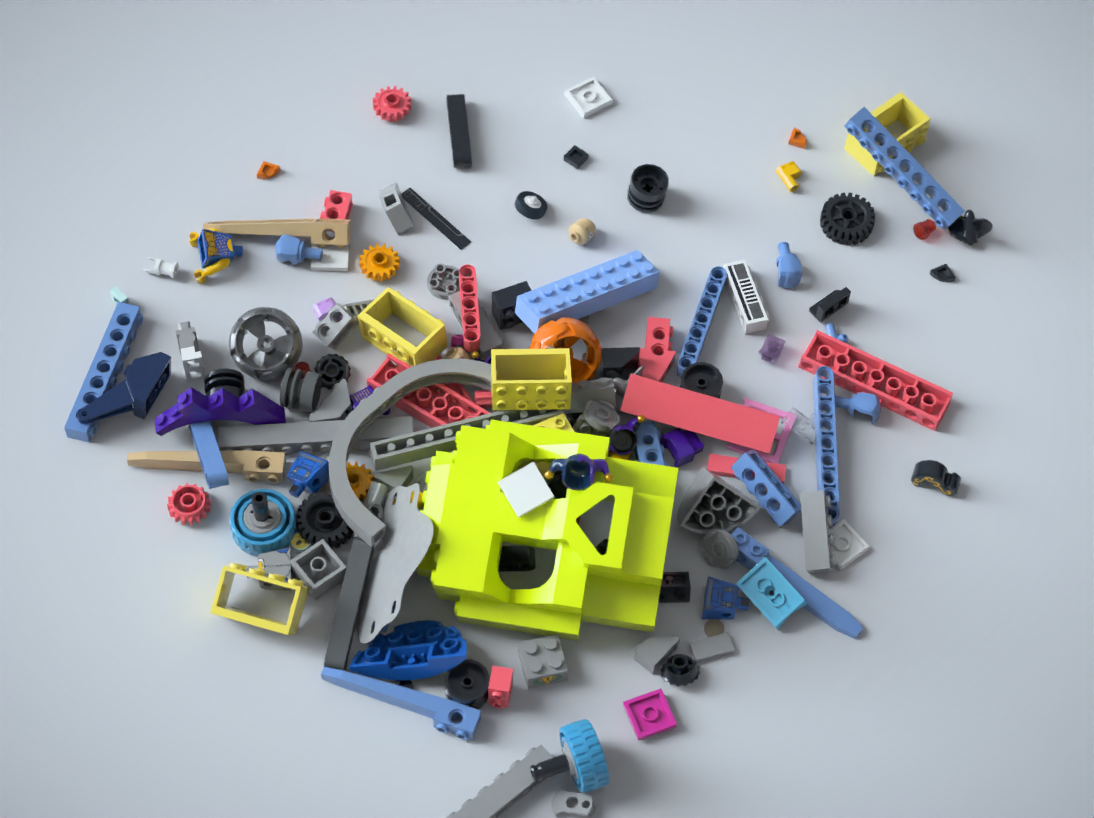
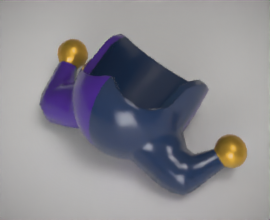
(579, 471)

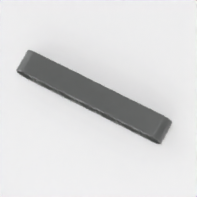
(349, 605)

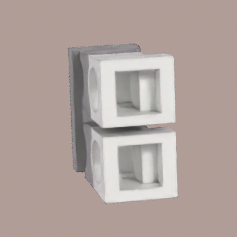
(190, 351)

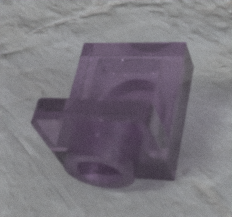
(771, 348)

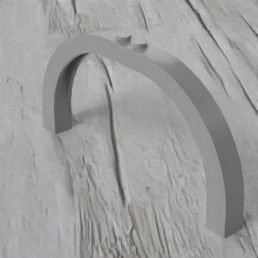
(433, 372)

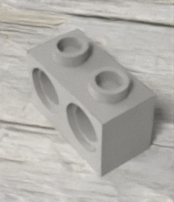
(338, 329)

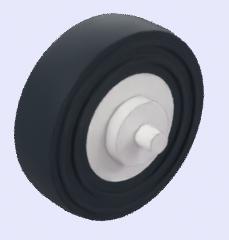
(531, 205)

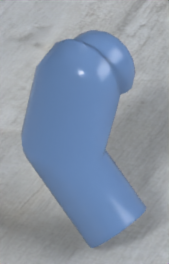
(830, 330)

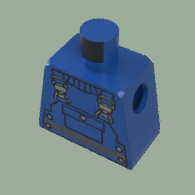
(308, 474)
(722, 600)

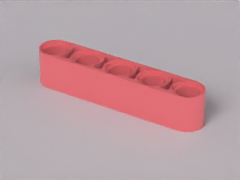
(467, 300)

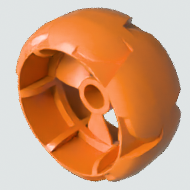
(566, 333)

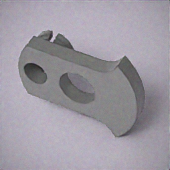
(561, 798)

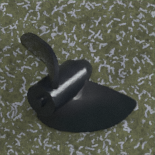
(969, 229)

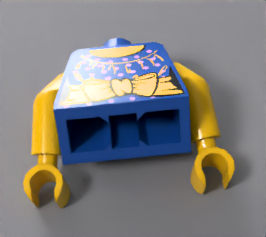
(215, 251)

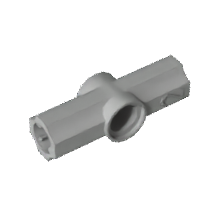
(375, 500)

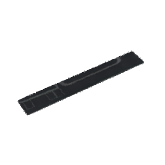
(435, 218)

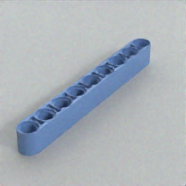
(827, 438)

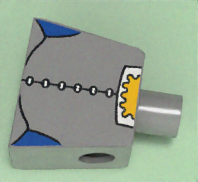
(274, 563)

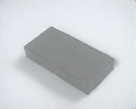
(711, 647)

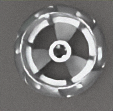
(254, 323)

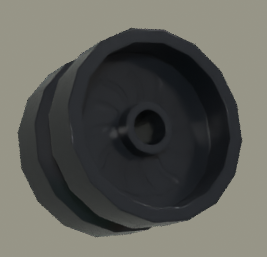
(702, 378)
(468, 684)

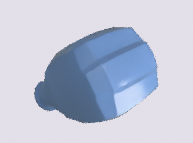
(294, 250)
(789, 267)
(862, 402)

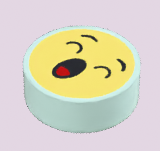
(299, 544)

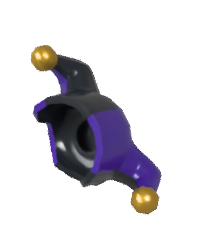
(624, 437)

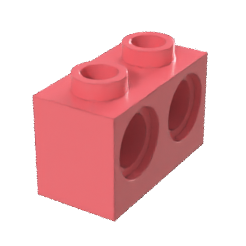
(337, 206)
(500, 687)

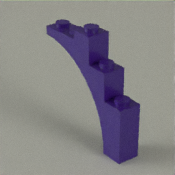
(221, 405)

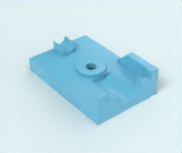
(767, 578)

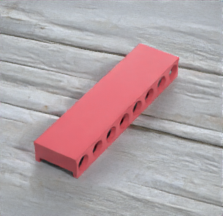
(865, 373)
(426, 403)
(700, 413)

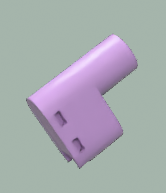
(322, 308)

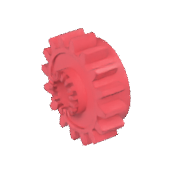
(392, 104)
(187, 494)

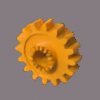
(379, 262)
(362, 477)

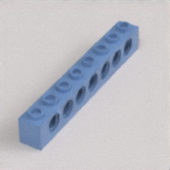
(912, 168)
(102, 362)

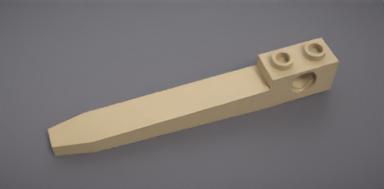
(309, 227)
(234, 460)

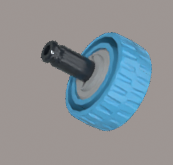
(262, 521)
(580, 757)

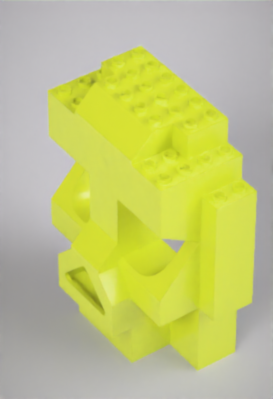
(476, 518)

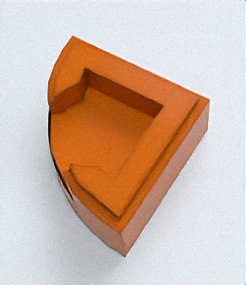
(797, 139)
(267, 170)

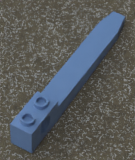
(818, 604)
(429, 705)

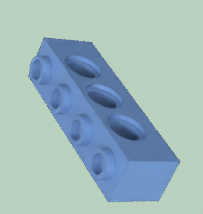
(649, 433)
(789, 506)

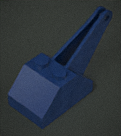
(136, 393)

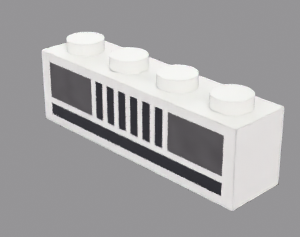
(745, 297)

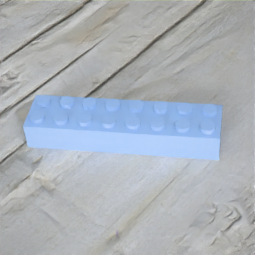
(588, 290)

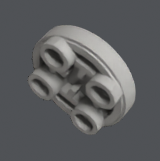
(443, 281)

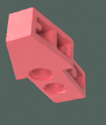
(657, 366)

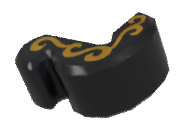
(937, 475)

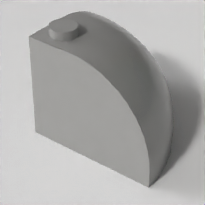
(714, 505)

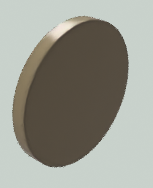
(713, 627)

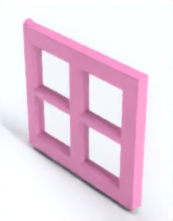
(781, 438)

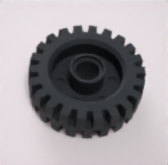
(847, 218)
(310, 522)

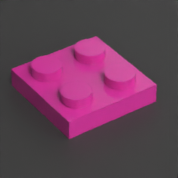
(649, 714)

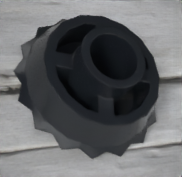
(333, 370)
(680, 670)

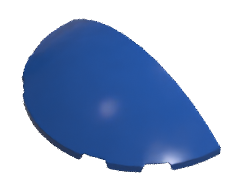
(412, 652)

